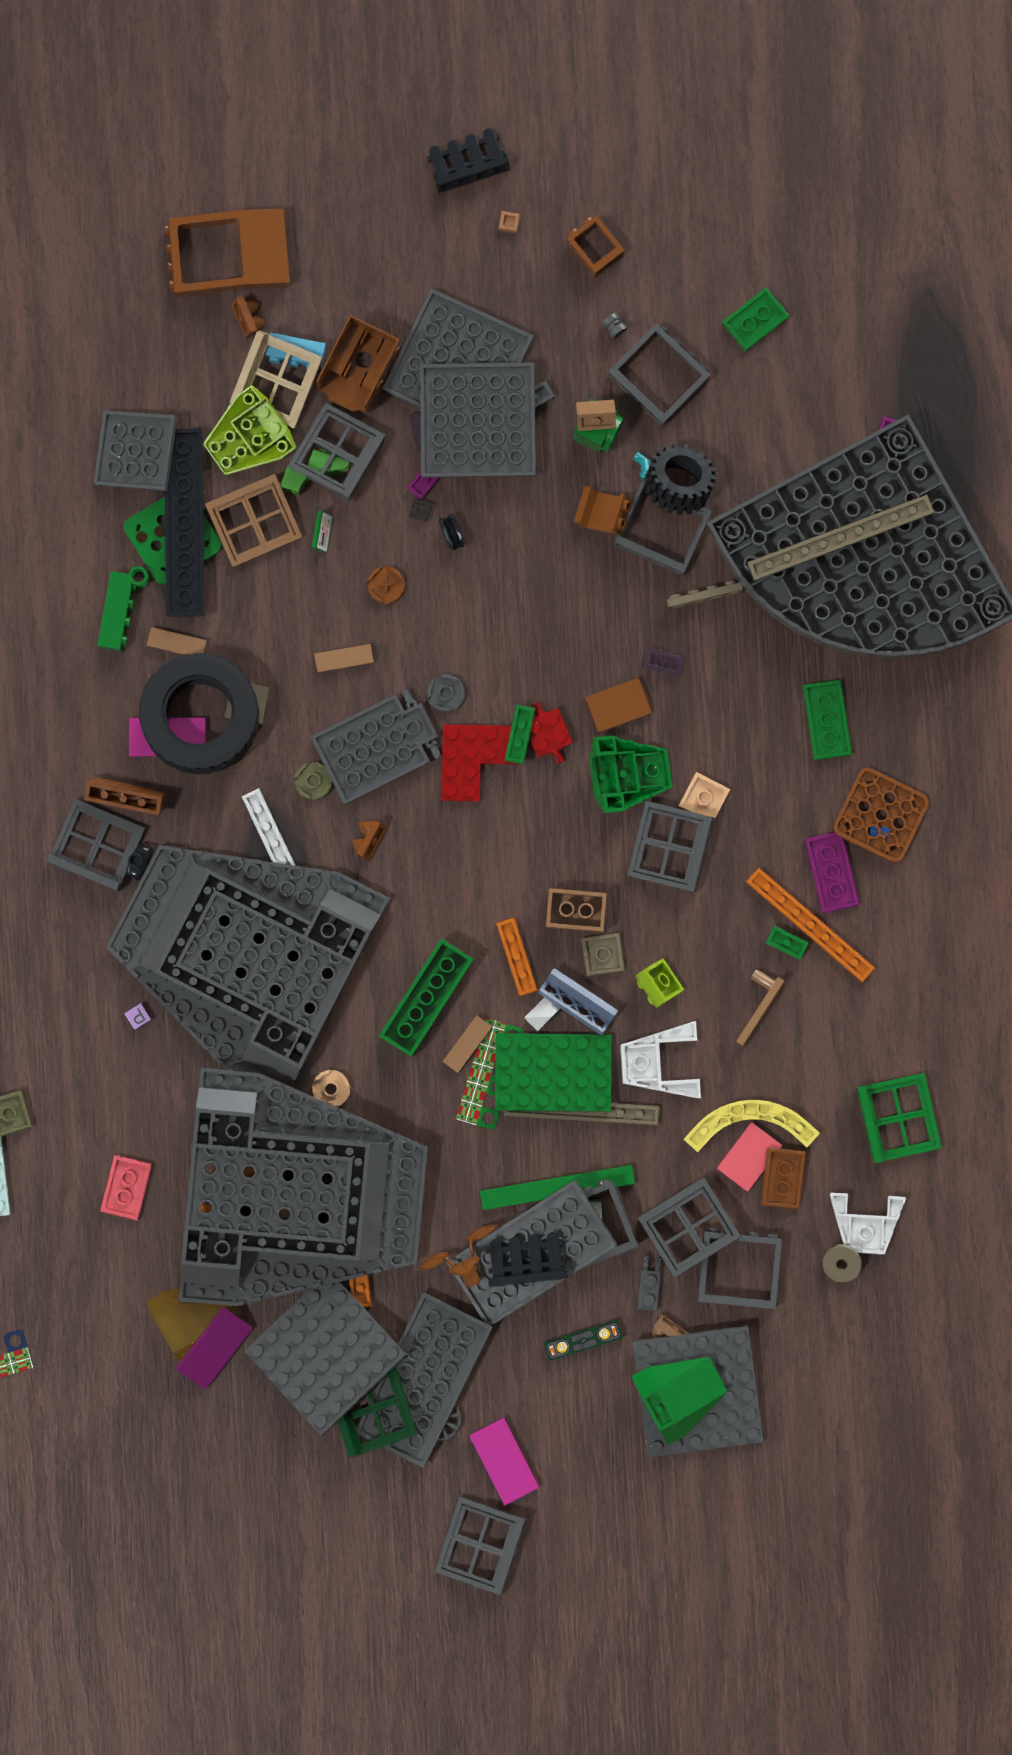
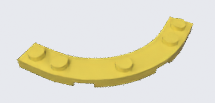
(751, 1110)

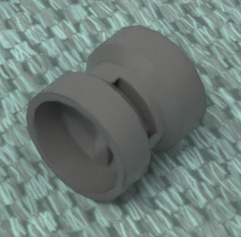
(614, 325)

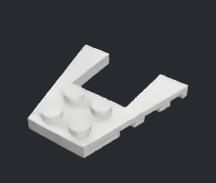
(642, 1062)

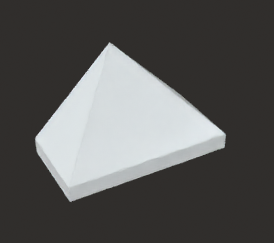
(542, 1013)

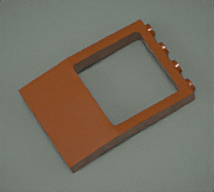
(260, 245)

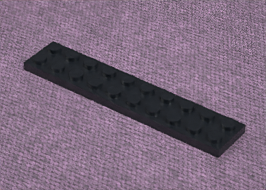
(185, 527)

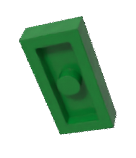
(786, 942)

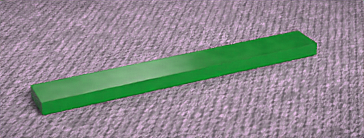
(542, 1189)

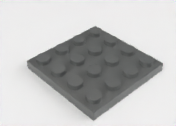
(135, 450)

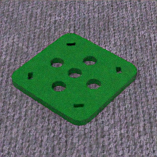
(156, 559)

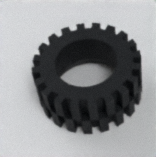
(675, 496)

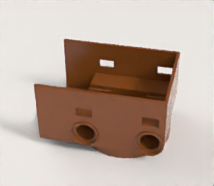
(342, 377)

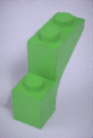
(294, 482)

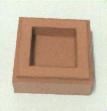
(509, 222)

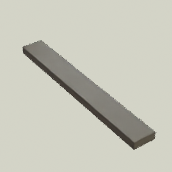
(619, 1114)

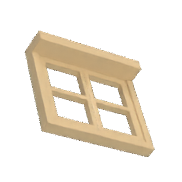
(252, 365)

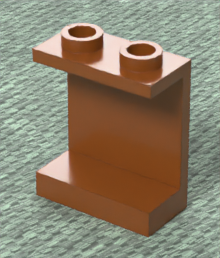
(602, 511)

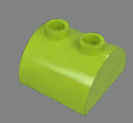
(659, 983)

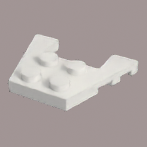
(866, 1232)

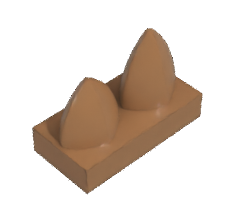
(666, 1327)

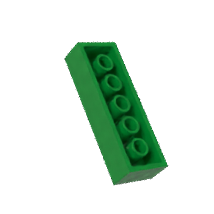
(426, 997)

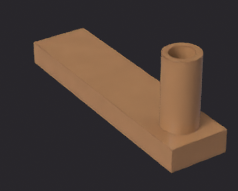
(774, 989)

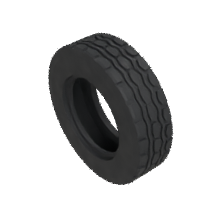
(190, 671)

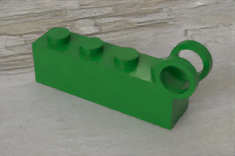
(117, 608)

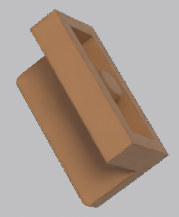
(596, 415)

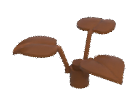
(466, 1268)

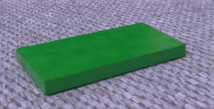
(827, 720)

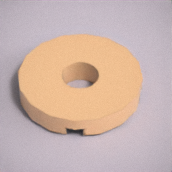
(337, 1078)

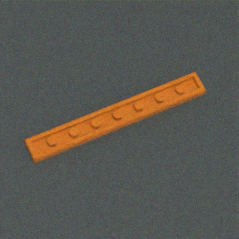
(810, 925)

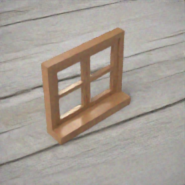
(242, 495)

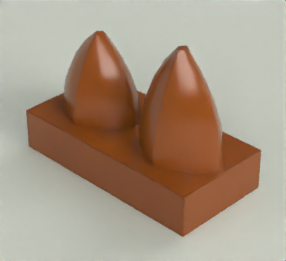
(243, 309)
(373, 834)

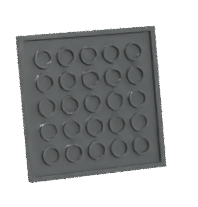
(452, 334)
(477, 420)
(325, 1354)
(735, 1416)

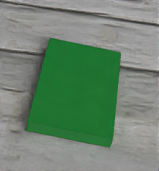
(755, 319)

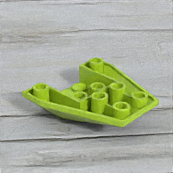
(249, 434)

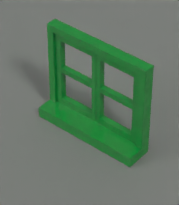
(871, 1123)

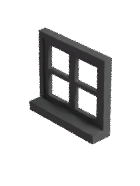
(360, 464)
(697, 852)
(85, 870)
(674, 1204)
(507, 1554)

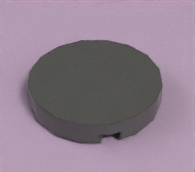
(446, 693)

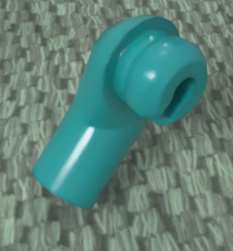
(644, 462)

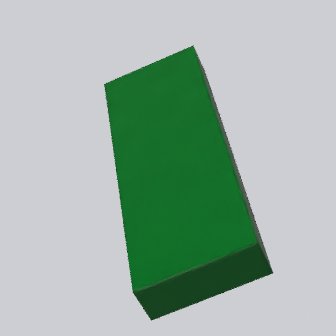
(519, 734)

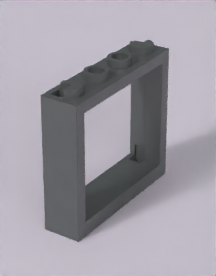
(638, 396)
(655, 557)
(623, 1247)
(739, 1301)

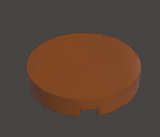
(386, 585)

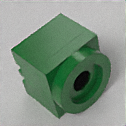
(600, 439)

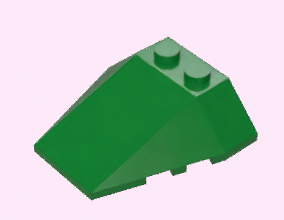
(626, 772)

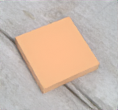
(704, 796)

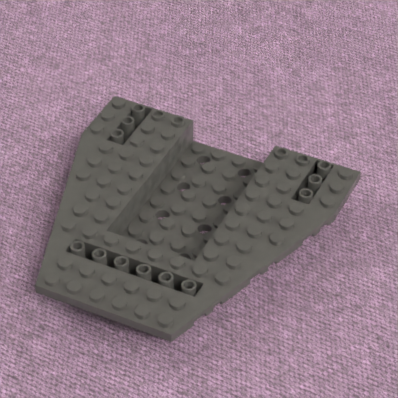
(293, 906)
(276, 1128)

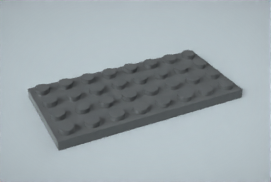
(564, 1213)
(439, 1359)

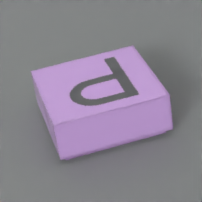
(137, 1016)

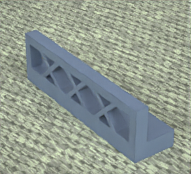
(579, 998)

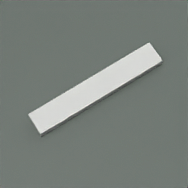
(267, 828)

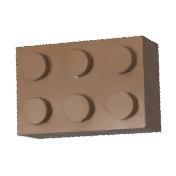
(576, 910)

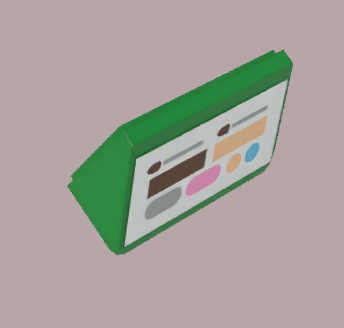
(322, 532)

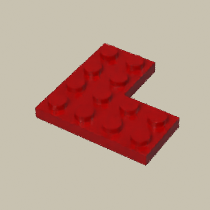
(464, 752)

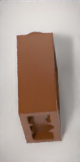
(606, 261)

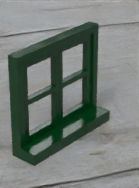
(349, 1430)

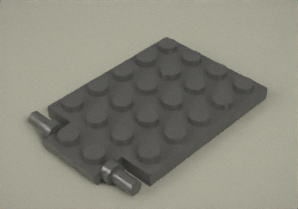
(376, 746)

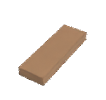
(175, 642)
(344, 658)
(467, 1044)

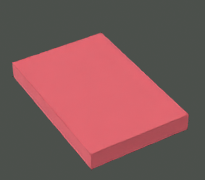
(747, 1157)
(126, 1187)

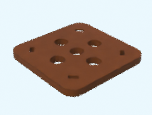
(900, 809)

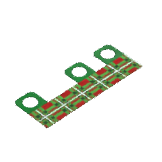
(481, 1077)

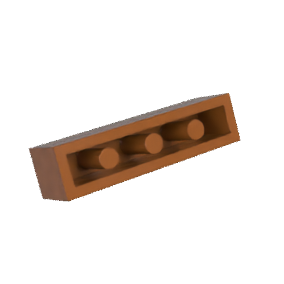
(125, 795)

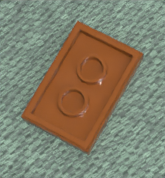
(618, 705)
(782, 1178)

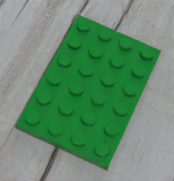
(553, 1072)

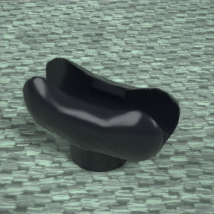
(451, 532)
(138, 861)

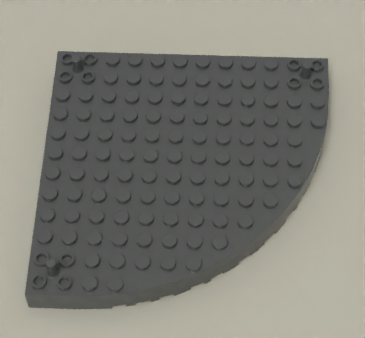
(883, 596)

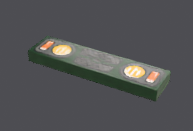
(583, 1340)

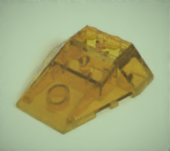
(183, 1321)

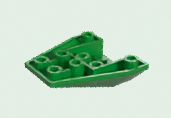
(679, 1394)

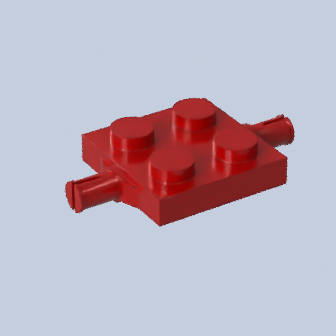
(549, 733)

